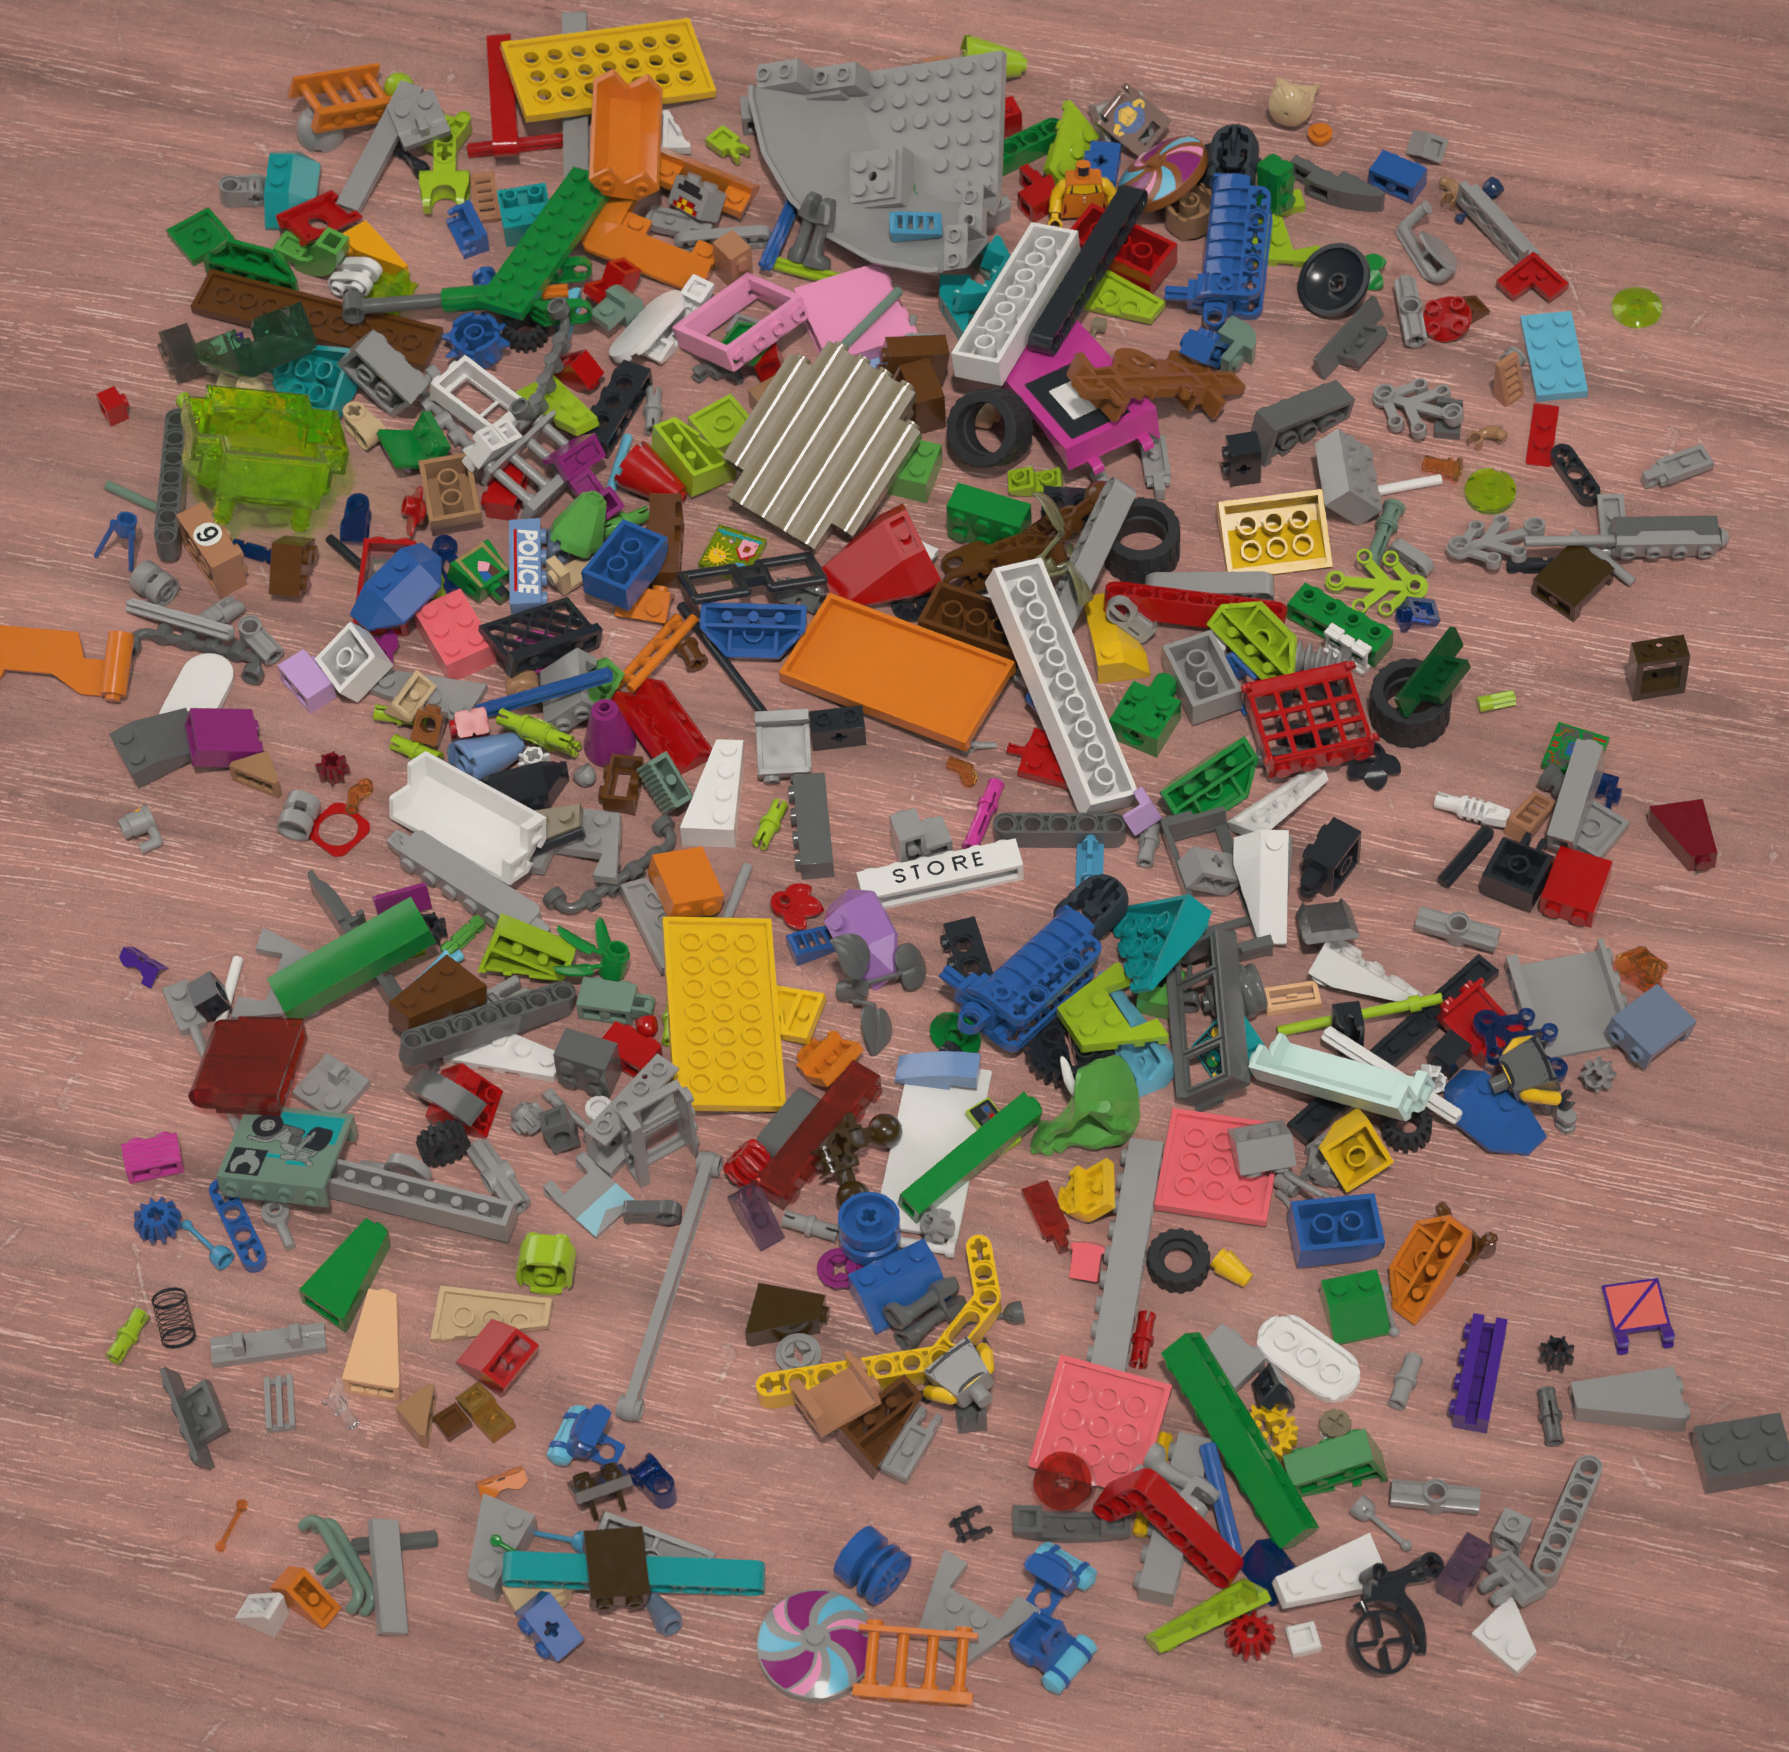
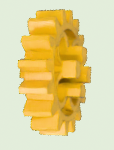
(1285, 1437)

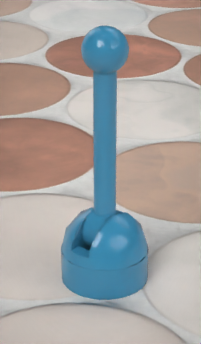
(219, 1256)
(576, 1540)

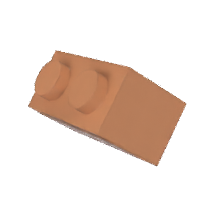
(732, 257)

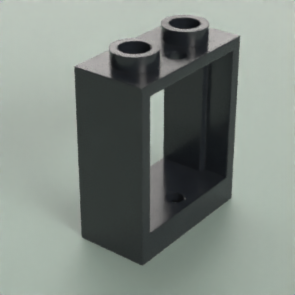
(1313, 693)

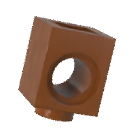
(421, 733)

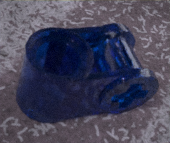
(356, 519)
(650, 1478)

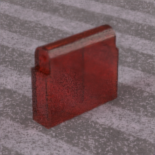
(249, 1065)

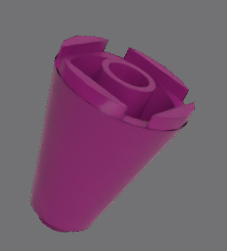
(607, 733)

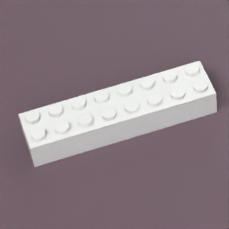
(1015, 304)

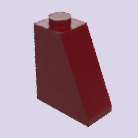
(1685, 832)

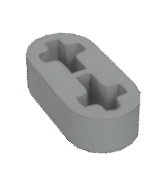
(1411, 558)

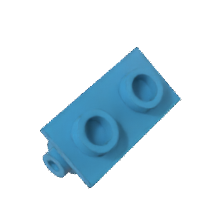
(1089, 859)

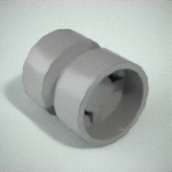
(154, 583)
(298, 815)

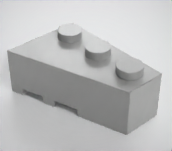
(515, 1529)

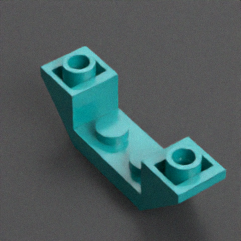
(973, 293)

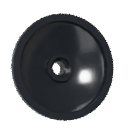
(1326, 271)

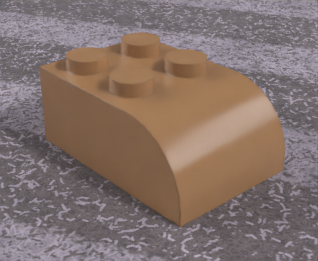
(449, 492)

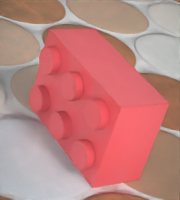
(453, 636)

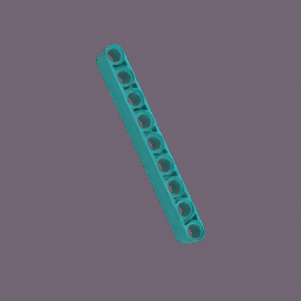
(665, 1574)

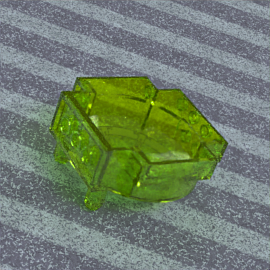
(262, 450)

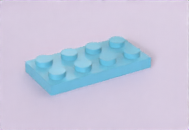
(1553, 356)

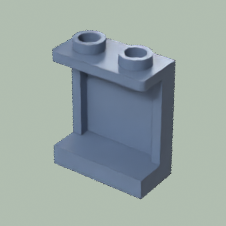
(1650, 1025)

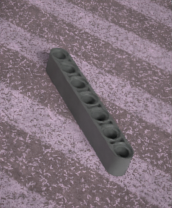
(170, 489)
(487, 1023)

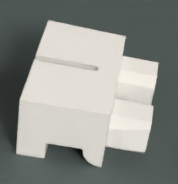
(490, 444)

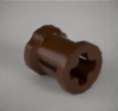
(692, 655)

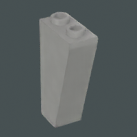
(1576, 794)
(1632, 1400)

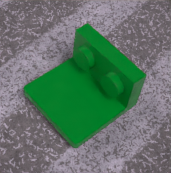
(413, 445)

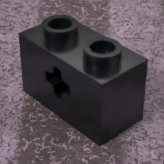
(1242, 459)
(837, 728)

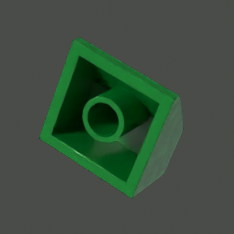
(1355, 1307)

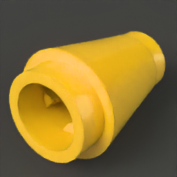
(1231, 1267)

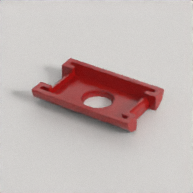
(319, 207)

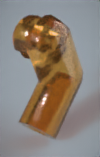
(965, 769)
(357, 794)

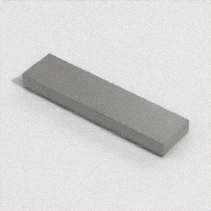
(387, 1577)

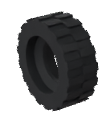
(1186, 1241)

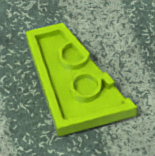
(1124, 300)

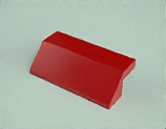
(663, 724)

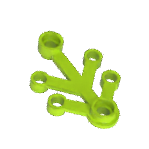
(1380, 585)

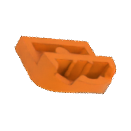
(826, 1059)

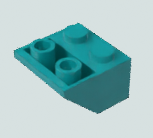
(519, 209)

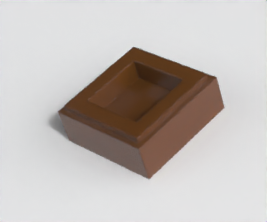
(452, 1422)

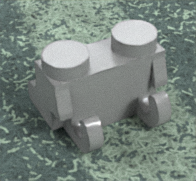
(1317, 1166)

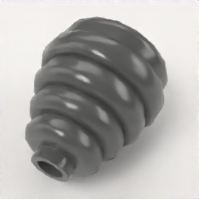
(1252, 989)

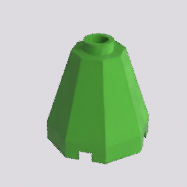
(581, 525)

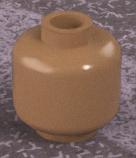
(521, 682)

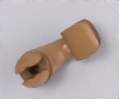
(1451, 187)
(1493, 432)

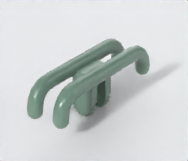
(346, 1561)

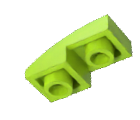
(1027, 481)

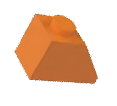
(306, 1596)

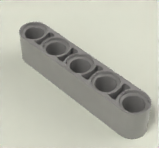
(1235, 583)
(1567, 1509)

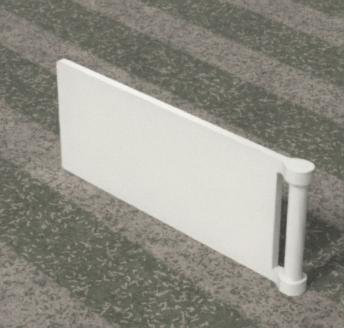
(931, 1128)

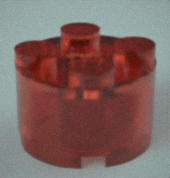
(1050, 1473)

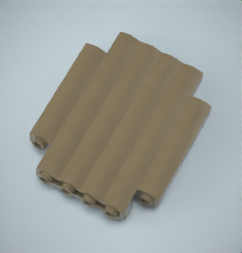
(823, 445)

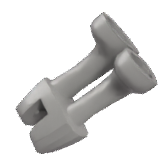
(1196, 1486)

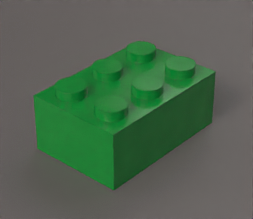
(984, 515)

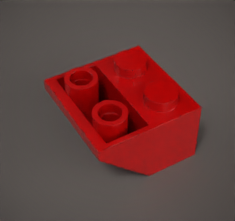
(479, 1087)
(498, 1356)

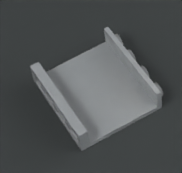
(1574, 994)

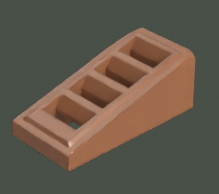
(483, 183)
(1508, 380)
(1530, 821)

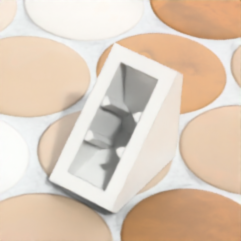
(264, 1612)

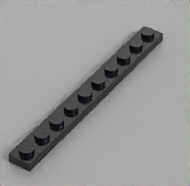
(1393, 1048)

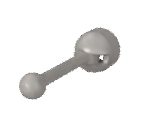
(1365, 1509)

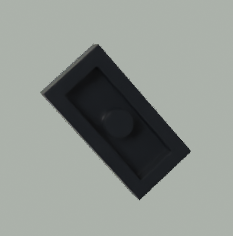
(1272, 1389)

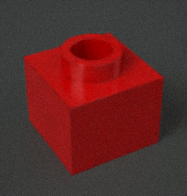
(113, 405)

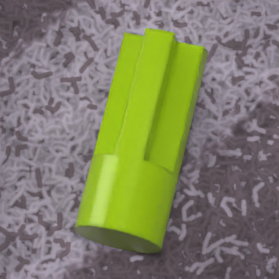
(1495, 701)

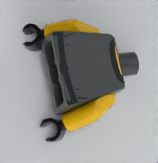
(1530, 1073)

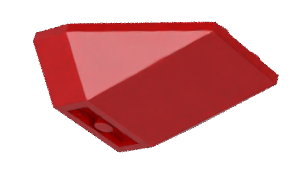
(883, 562)

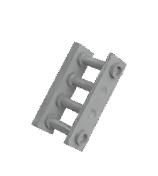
(547, 488)

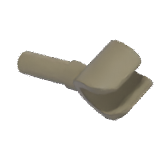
(1098, 325)

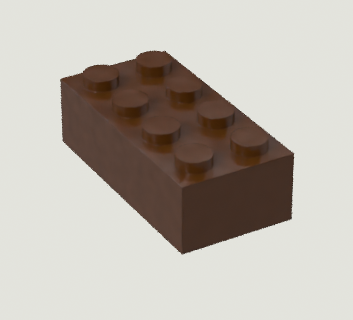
(966, 618)

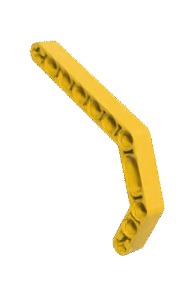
(898, 1361)

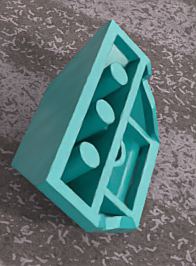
(288, 182)

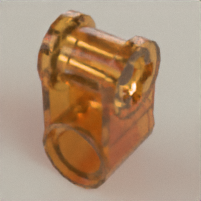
(1641, 967)

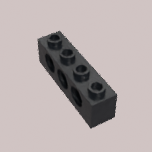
(620, 403)
(965, 935)

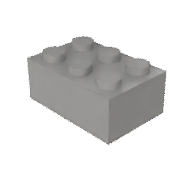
(383, 373)
(1348, 477)
(1202, 677)

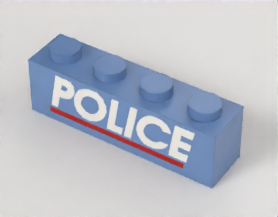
(526, 564)

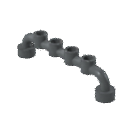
(536, 404)
(251, 673)
(633, 870)

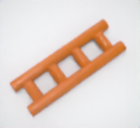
(659, 642)

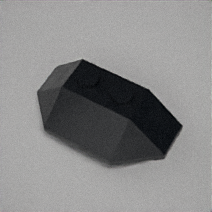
(532, 784)

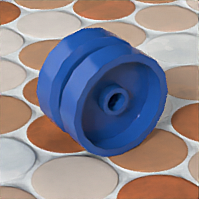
(869, 1227)

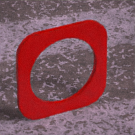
(339, 850)

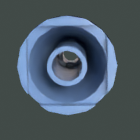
(485, 754)

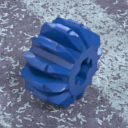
(157, 1220)

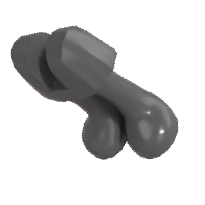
(823, 214)
(901, 1316)

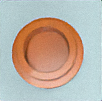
(1320, 134)

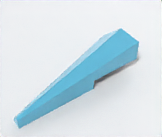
(1150, 1064)

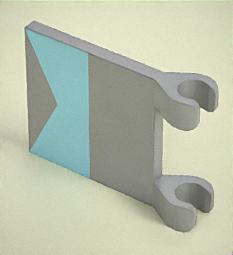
(593, 1201)

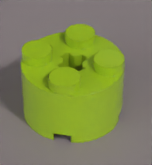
(546, 1263)

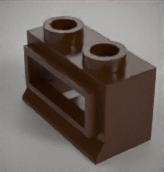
(621, 765)

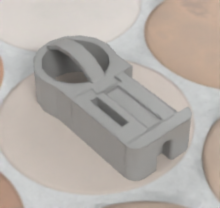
(1133, 622)

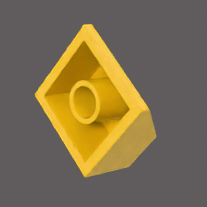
(1354, 1150)

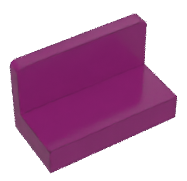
(576, 456)
(418, 893)

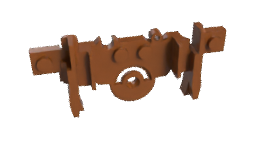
(1131, 377)

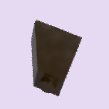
(784, 1312)

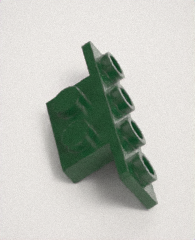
(1435, 676)

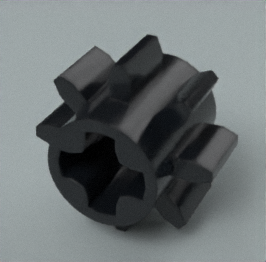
(436, 926)
(1559, 1360)

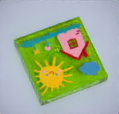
(731, 547)

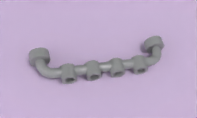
(457, 434)

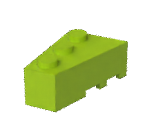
(690, 456)
(525, 950)

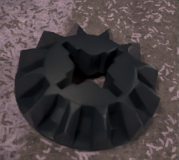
(906, 610)

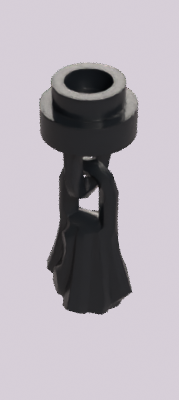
(414, 162)

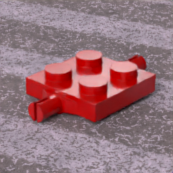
(1038, 760)

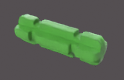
(463, 935)

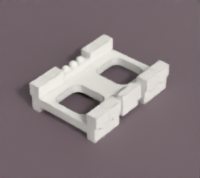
(1348, 646)

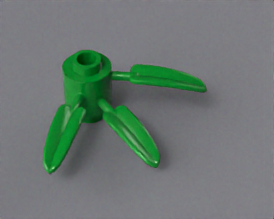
(614, 954)

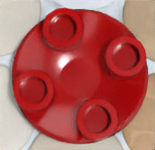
(1447, 318)

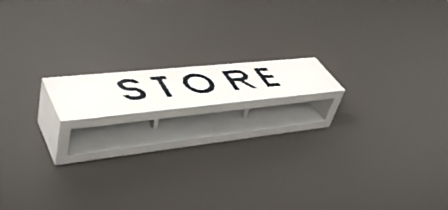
(944, 874)

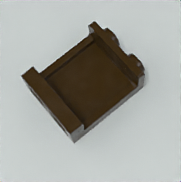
(1572, 580)
(616, 1567)

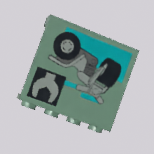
(285, 1156)

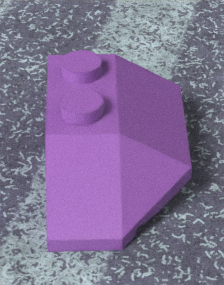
(863, 915)

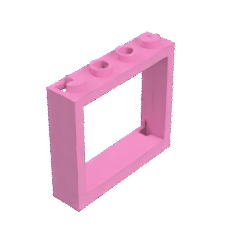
(693, 328)

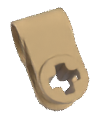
(361, 424)

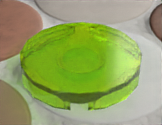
(1490, 491)

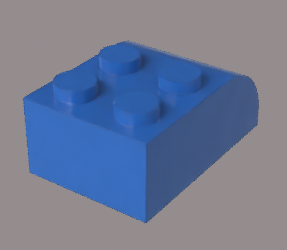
(625, 565)
(1335, 1230)

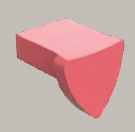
(1086, 1260)

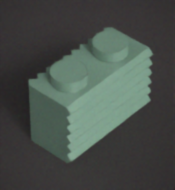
(665, 783)

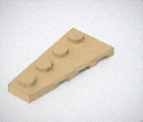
(465, 1312)

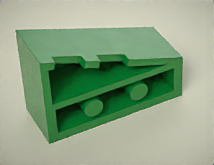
(1335, 1463)

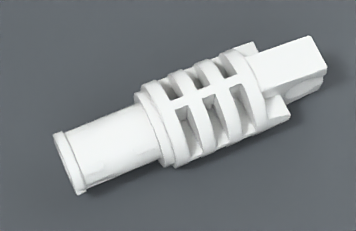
(1464, 807)

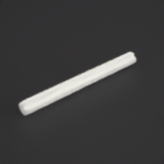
(1360, 1054)

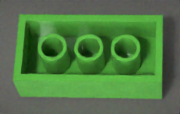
(919, 473)

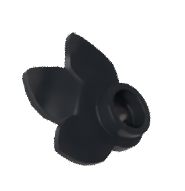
(1374, 769)

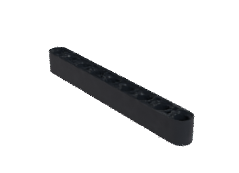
(1087, 270)

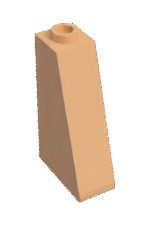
(376, 1349)

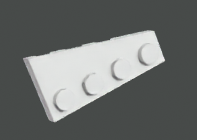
(1278, 804)

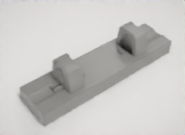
(268, 1345)

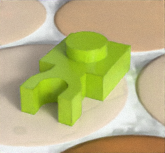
(727, 142)

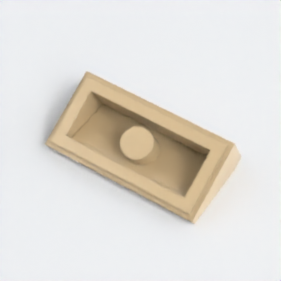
(410, 697)

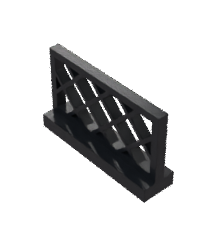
(549, 649)

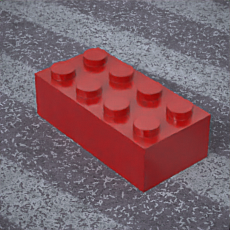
(1144, 256)

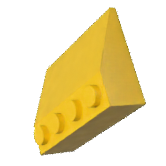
(1275, 533)

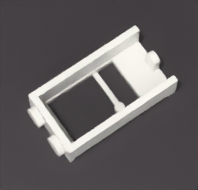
(464, 370)

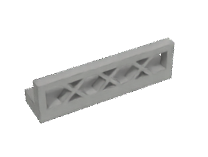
(1494, 222)

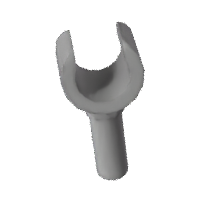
(980, 745)

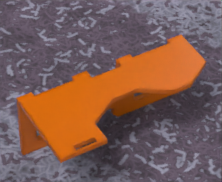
(514, 1481)

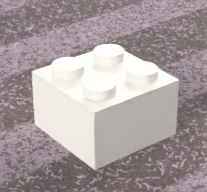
(353, 662)

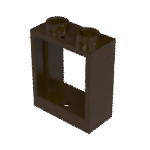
(1658, 681)

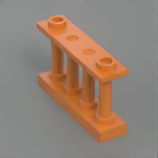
(342, 114)
(928, 1692)

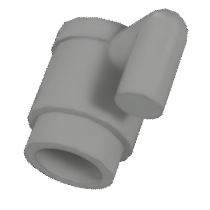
(138, 823)

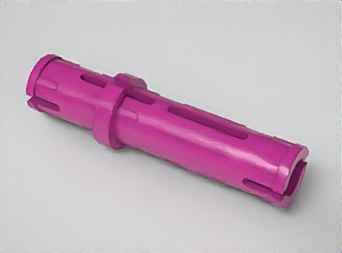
(986, 807)

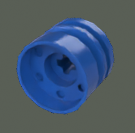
(872, 1565)

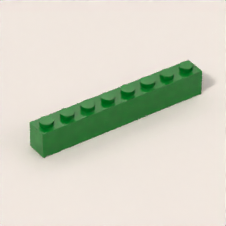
(1239, 1440)

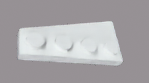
(509, 1055)
(1329, 1575)

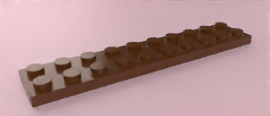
(244, 299)

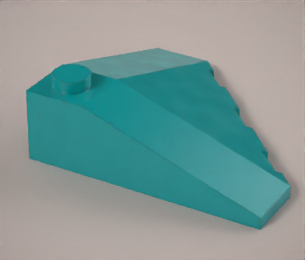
(318, 377)
(1158, 936)

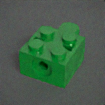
(1147, 715)

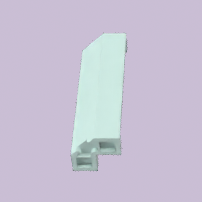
(1341, 1079)

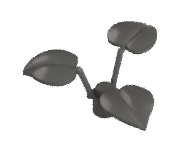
(853, 956)

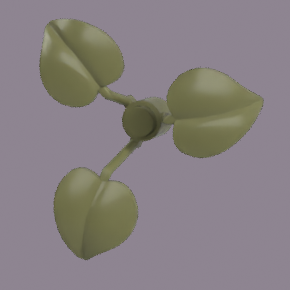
(1082, 589)

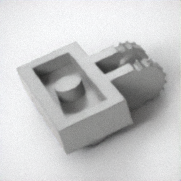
(1515, 1579)

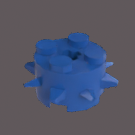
(476, 338)

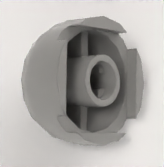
(322, 141)

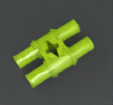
(538, 733)

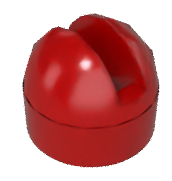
(647, 1025)

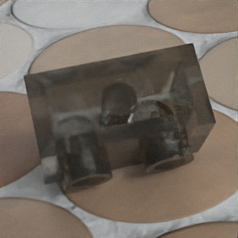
(176, 347)

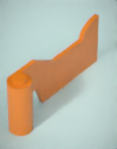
(63, 656)

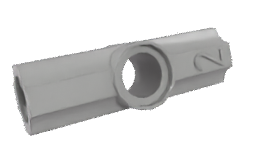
(1410, 311)
(1472, 932)
(497, 1175)
(1416, 1495)

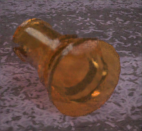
(1445, 467)

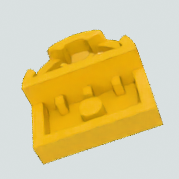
(1089, 1191)

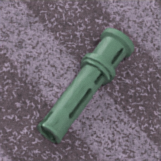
(1386, 526)

